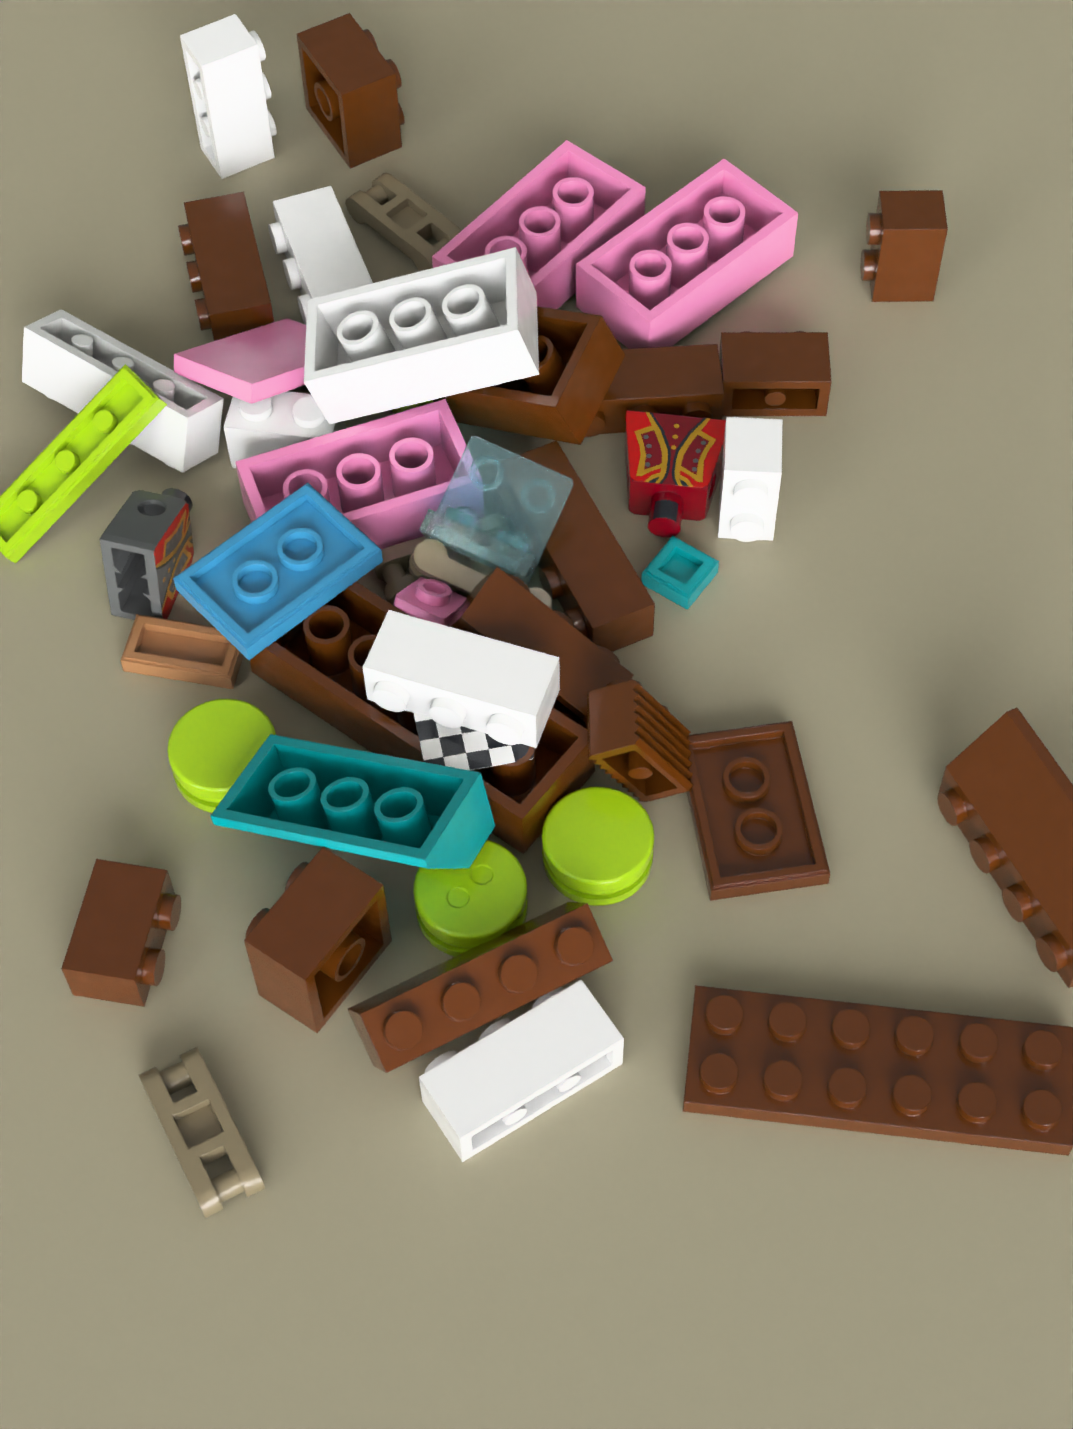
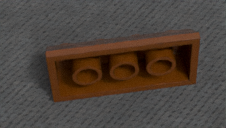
(1019, 829)

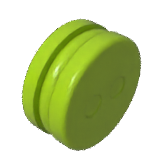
(214, 747)
(597, 845)
(471, 904)

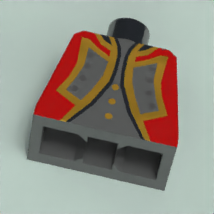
(145, 551)

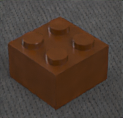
(351, 89)
(318, 938)

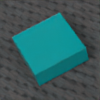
(680, 572)

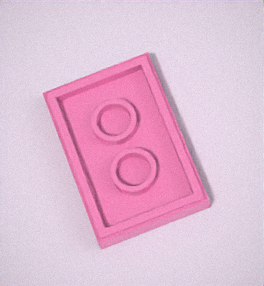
(249, 363)

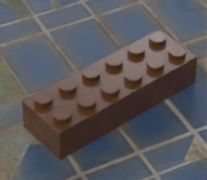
(323, 671)

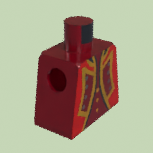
(672, 467)

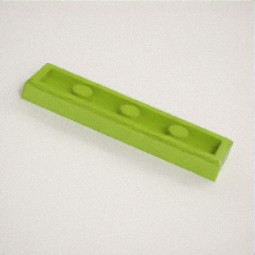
(75, 460)

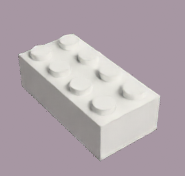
(422, 336)

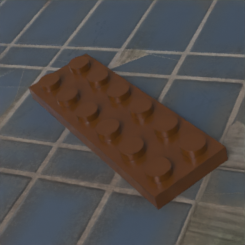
(881, 1070)

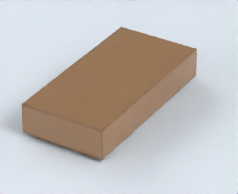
(181, 652)

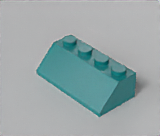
(360, 803)

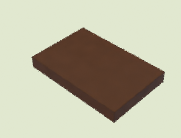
(754, 812)

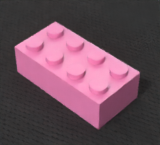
(553, 220)
(686, 258)
(372, 473)

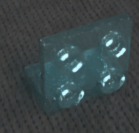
(499, 509)

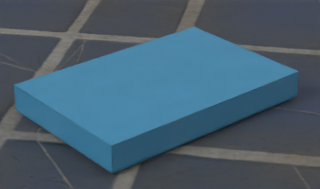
(278, 570)

